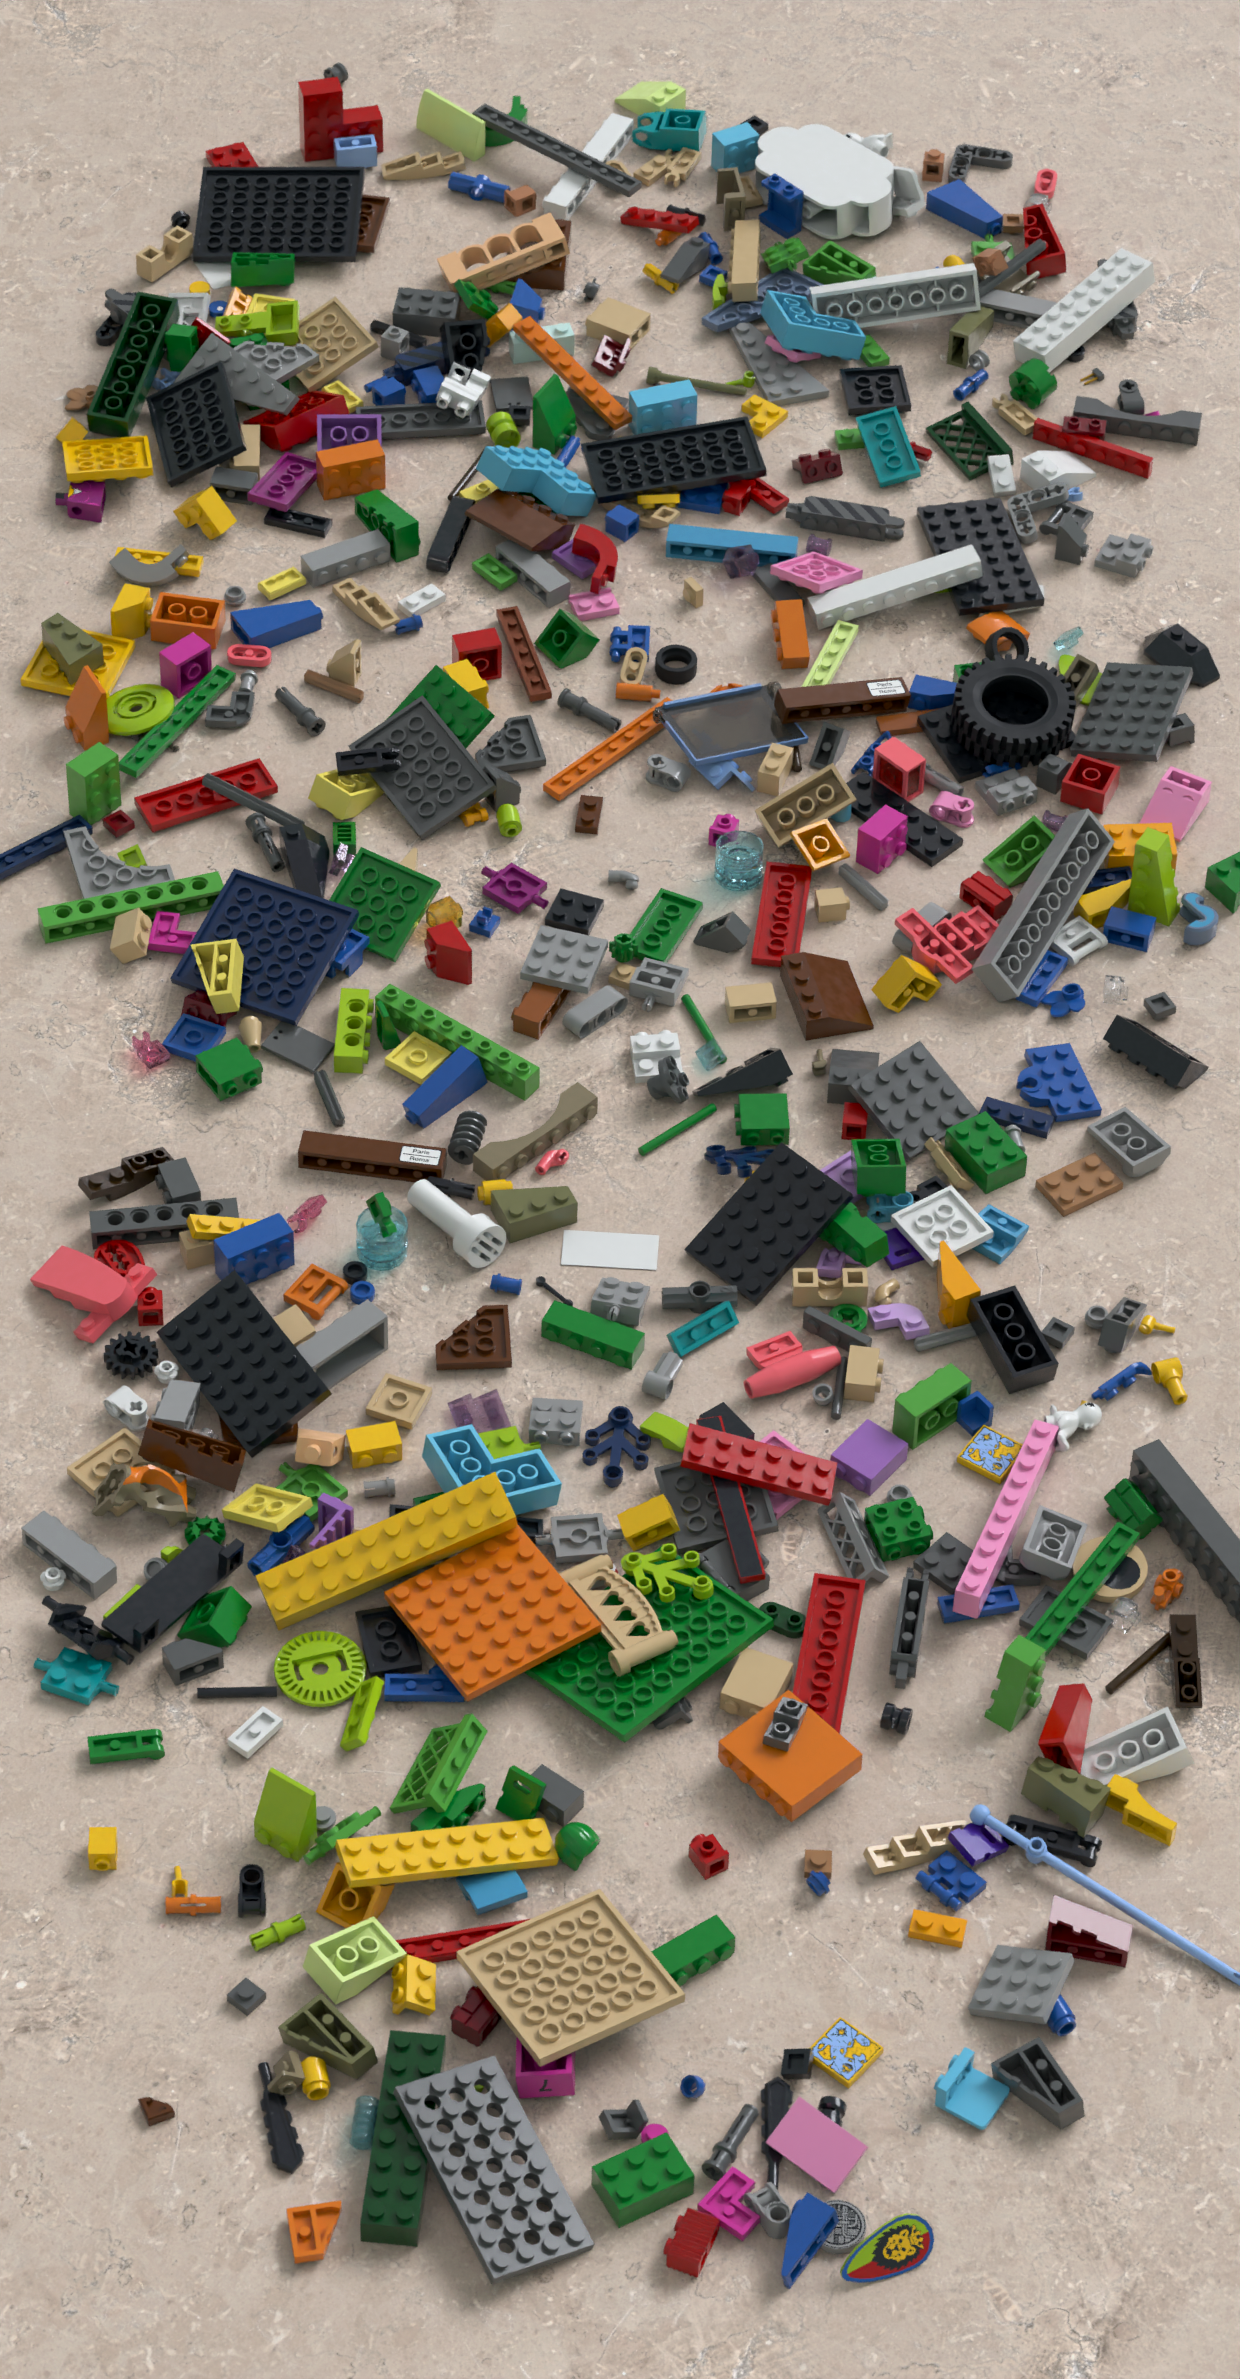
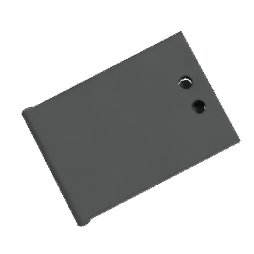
(511, 392)
(298, 1046)

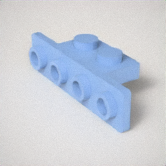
(720, 772)

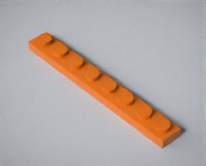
(572, 373)
(604, 755)

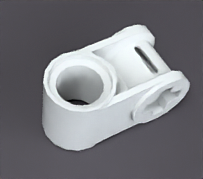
(127, 1408)

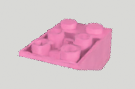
(1178, 801)

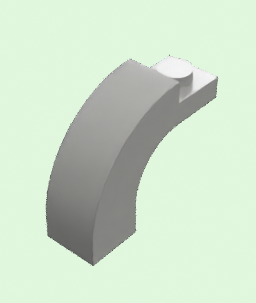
(149, 574)

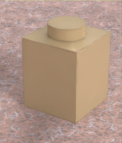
(831, 904)

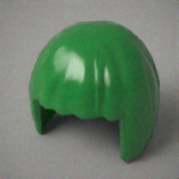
(575, 1843)

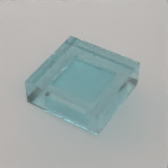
(710, 1054)

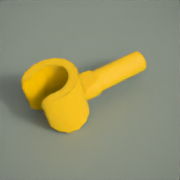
(1149, 1323)
(179, 1885)

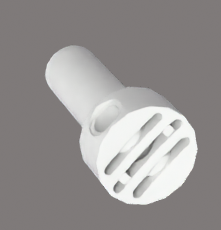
(474, 1236)

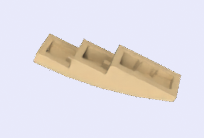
(417, 167)
(364, 604)
(912, 1849)

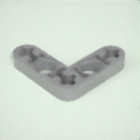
(1027, 505)

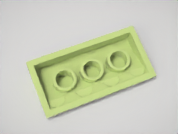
(451, 125)

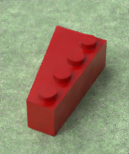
(1038, 226)

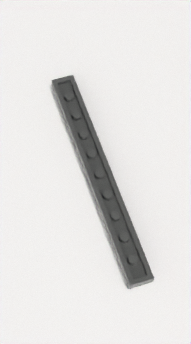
(558, 151)

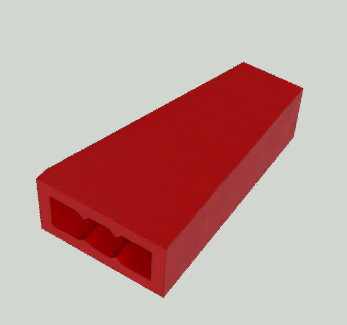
(1067, 1726)

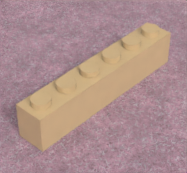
(744, 260)

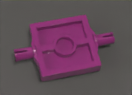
(514, 888)

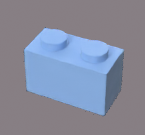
(355, 151)

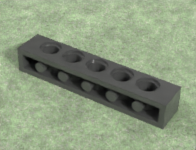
(154, 1222)

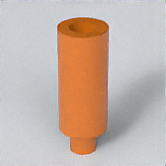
(666, 237)
(636, 692)

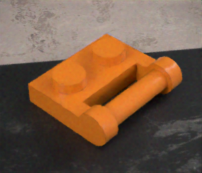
(310, 1285)

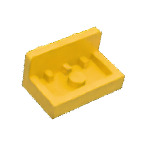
(414, 1985)

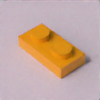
(937, 1928)

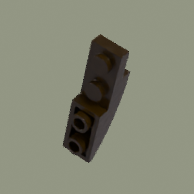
(131, 1176)
(1184, 1661)

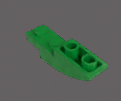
(458, 1813)

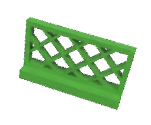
(449, 1770)

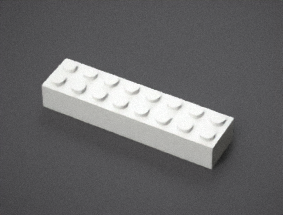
(900, 296)
(1085, 309)

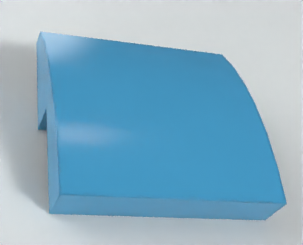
(1006, 1236)
(492, 1889)

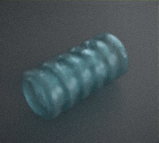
(364, 2122)

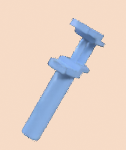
(170, 377)

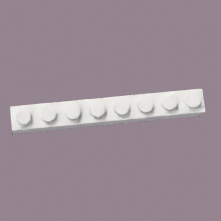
(574, 186)
(895, 587)

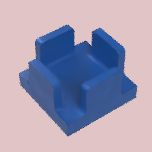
(350, 955)

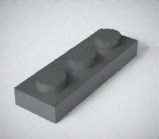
(833, 1330)

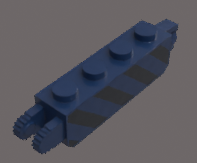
(418, 359)

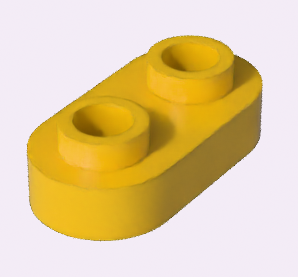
(667, 500)

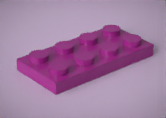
(284, 482)

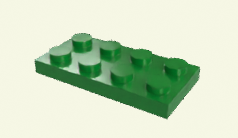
(664, 925)

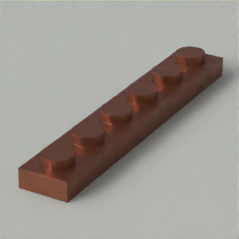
(523, 654)

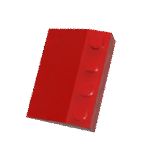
(284, 431)

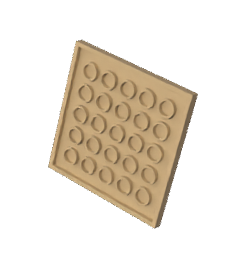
(570, 1977)

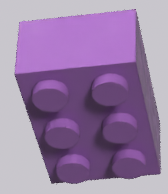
(347, 429)

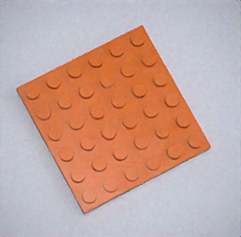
(492, 1612)

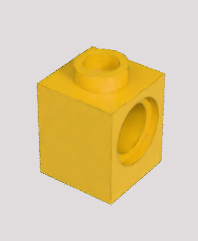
(102, 1848)

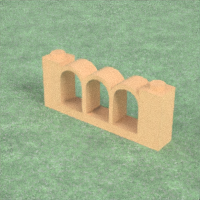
(542, 229)

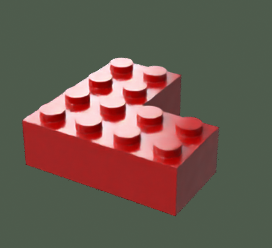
(325, 119)

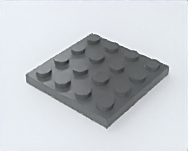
(912, 1099)
(698, 1511)

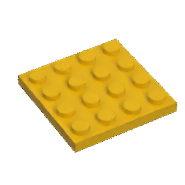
(107, 459)
(45, 675)

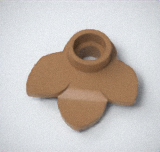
(80, 397)

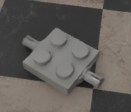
(578, 1537)

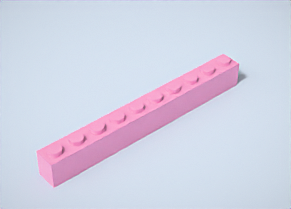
(1005, 1519)

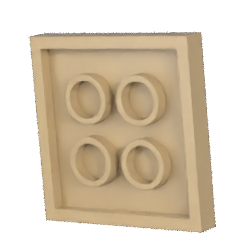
(95, 1465)

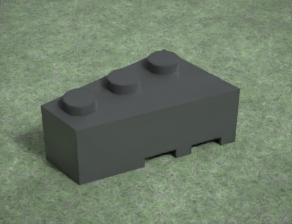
(1040, 2083)

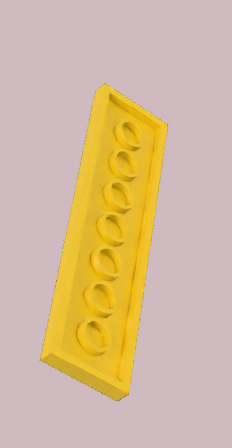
(446, 1852)

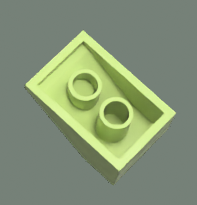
(653, 97)
(352, 1959)

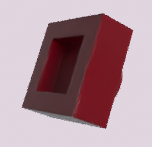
(118, 823)

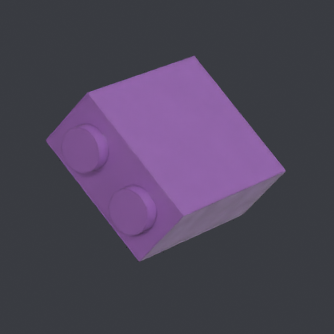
(869, 1457)

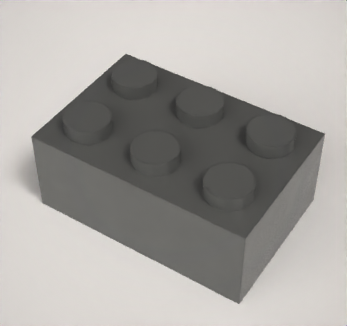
(425, 310)

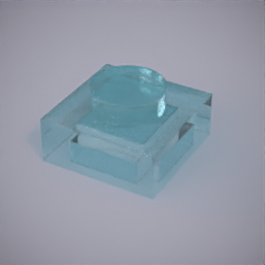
(1068, 638)

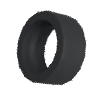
(1011, 633)
(676, 675)

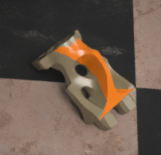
(162, 1487)

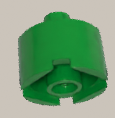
(1032, 383)

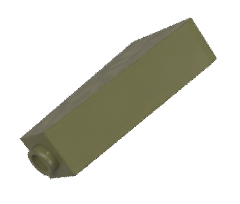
(968, 336)

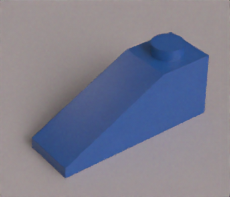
(931, 693)
(808, 2229)

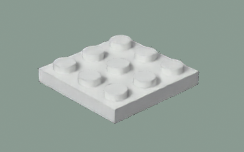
(941, 1218)

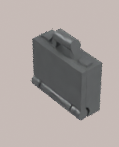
(719, 1565)

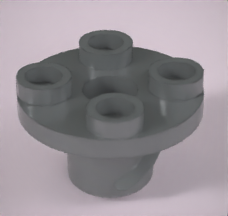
(669, 1081)

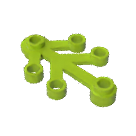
(636, 1564)

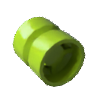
(503, 430)

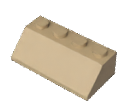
(805, 804)

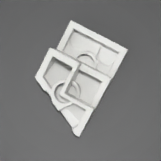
(192, 306)

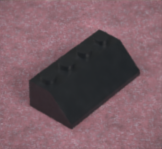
(1153, 1052)

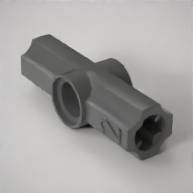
(698, 1296)

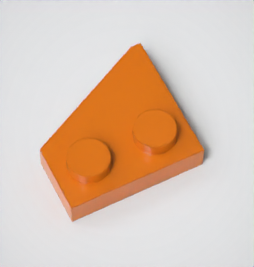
(312, 2229)

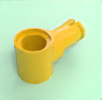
(1170, 1374)

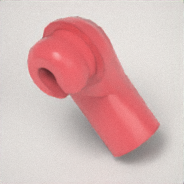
(551, 1159)

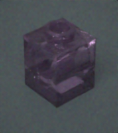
(740, 561)

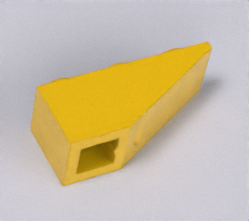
(1096, 905)

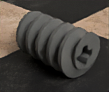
(467, 1136)

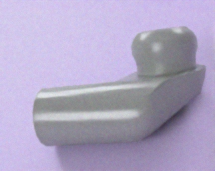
(624, 876)

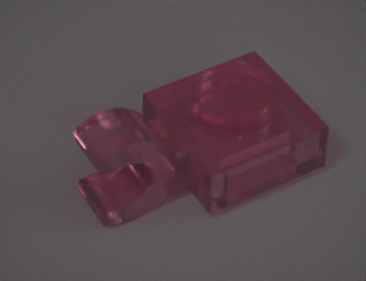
(309, 1209)

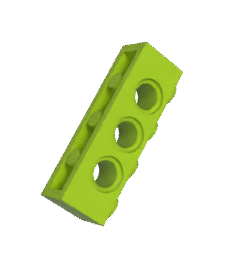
(352, 1030)

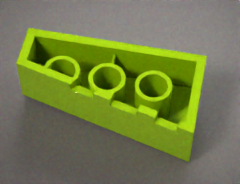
(1153, 878)

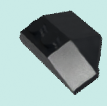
(1178, 647)

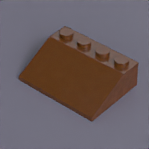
(552, 274)
(522, 520)
(823, 995)

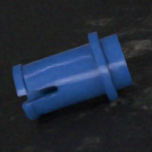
(409, 624)
(506, 1284)

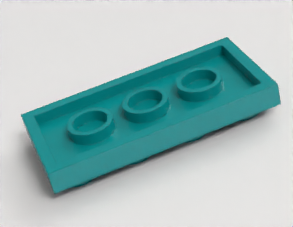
(888, 447)

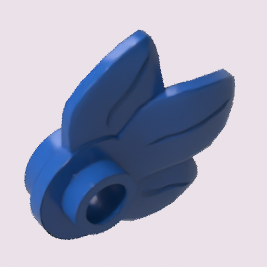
(1066, 1000)

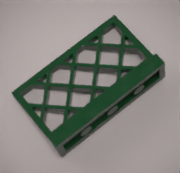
(983, 435)

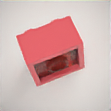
(899, 768)

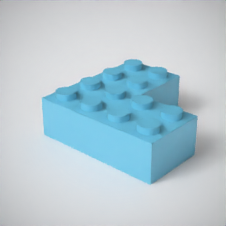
(801, 328)
(538, 474)
(461, 1457)

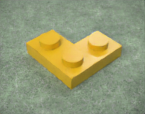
(765, 415)

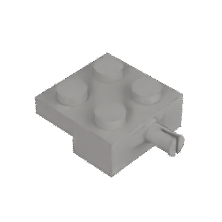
(657, 982)
(620, 1300)

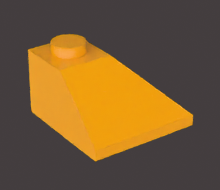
(820, 844)

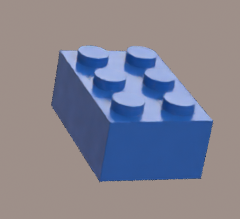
(255, 1250)

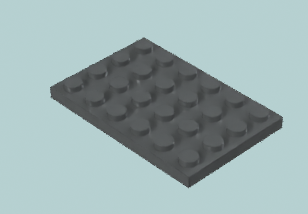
(1132, 711)
(436, 770)

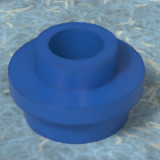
(818, 1883)

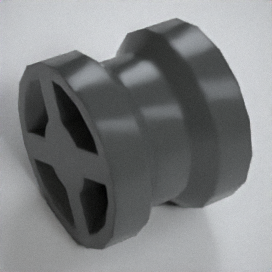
(338, 70)

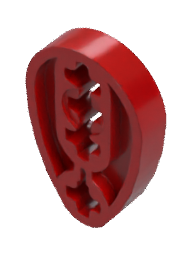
(125, 1252)

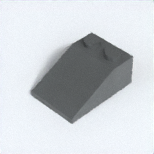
(846, 1068)

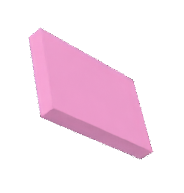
(816, 2145)

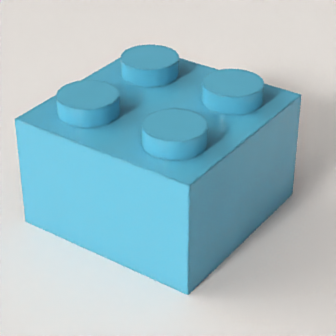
(735, 148)

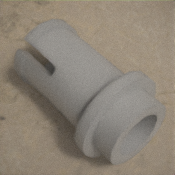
(249, 679)
(1015, 1134)
(382, 1487)

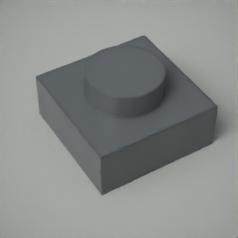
(1159, 1006)
(1058, 1332)
(246, 1996)

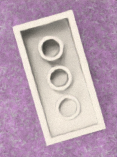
(1138, 1751)

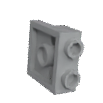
(1124, 555)
(1007, 791)
(555, 1421)

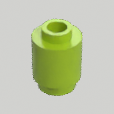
(508, 820)

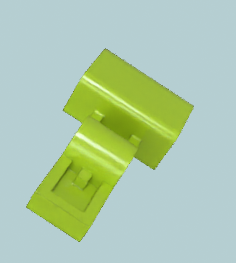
(278, 322)

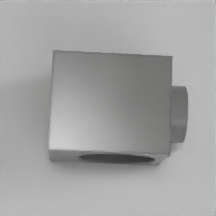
(394, 342)

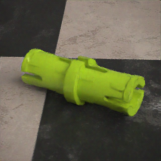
(277, 1932)

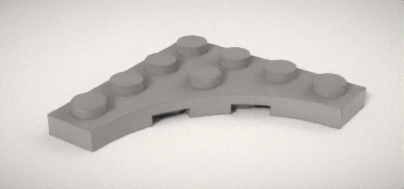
(104, 874)

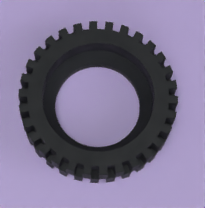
(1008, 741)

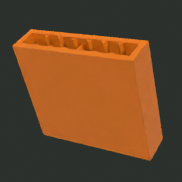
(792, 1779)

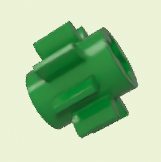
(623, 947)

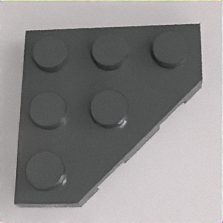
(594, 425)
(513, 747)

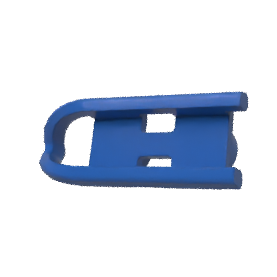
(867, 760)
(1124, 1378)

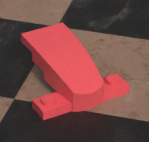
(950, 942)
(92, 1288)

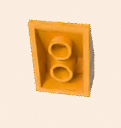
(954, 1288)

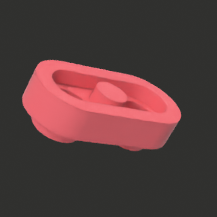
(1046, 182)
(249, 655)

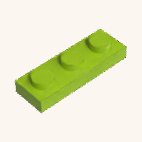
(361, 1714)

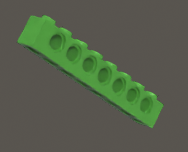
(99, 912)
(498, 1063)

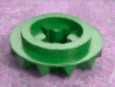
(850, 1312)
(194, 1528)

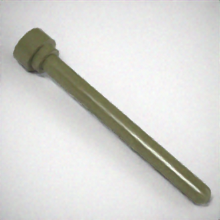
(655, 376)

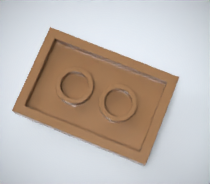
(1079, 1184)

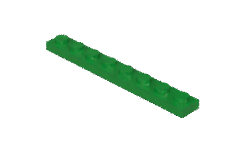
(183, 715)
(1083, 1587)

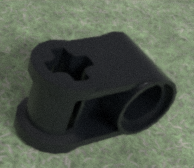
(251, 1895)

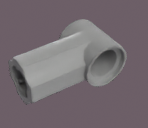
(661, 1379)

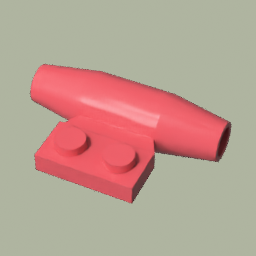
(786, 1365)

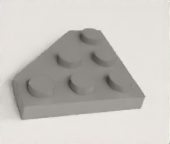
(279, 360)

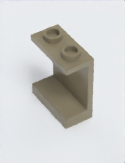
(732, 195)
(1018, 281)

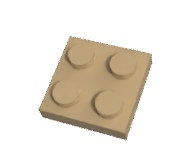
(399, 1401)

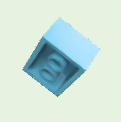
(663, 407)

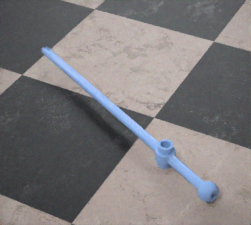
(1037, 1852)

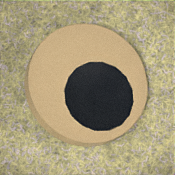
(1126, 1579)

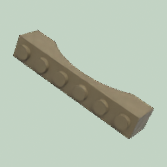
(502, 1158)

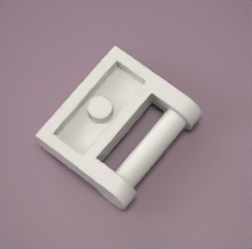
(1074, 934)

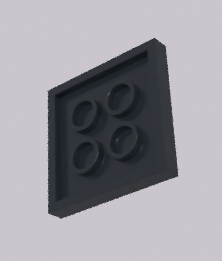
(874, 389)

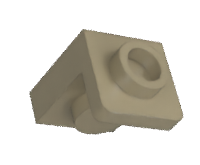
(288, 2074)

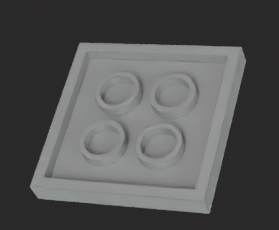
(564, 959)
(1021, 1984)

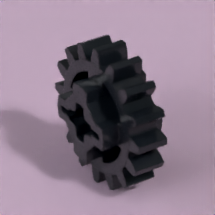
(131, 1355)

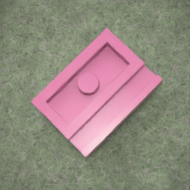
(592, 605)

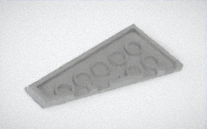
(776, 376)
(245, 379)

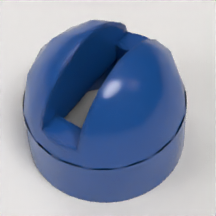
(691, 2082)

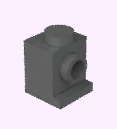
(1181, 731)

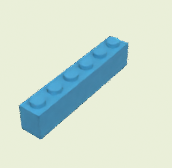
(712, 544)

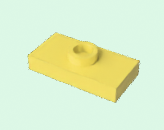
(351, 399)
(478, 491)
(281, 583)

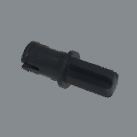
(701, 217)
(453, 1187)

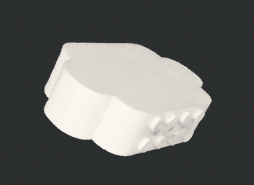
(842, 181)

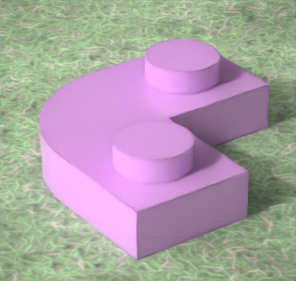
(832, 1262)
(898, 1314)

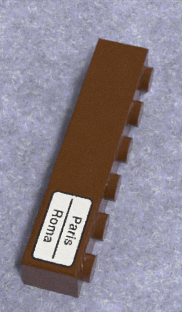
(842, 700)
(370, 1157)

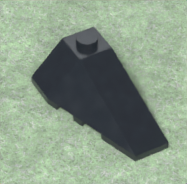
(464, 344)

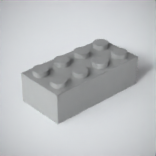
(347, 1343)

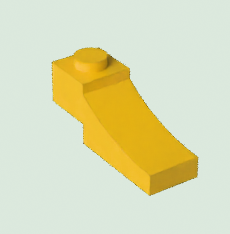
(1139, 1813)

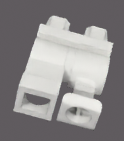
(461, 396)

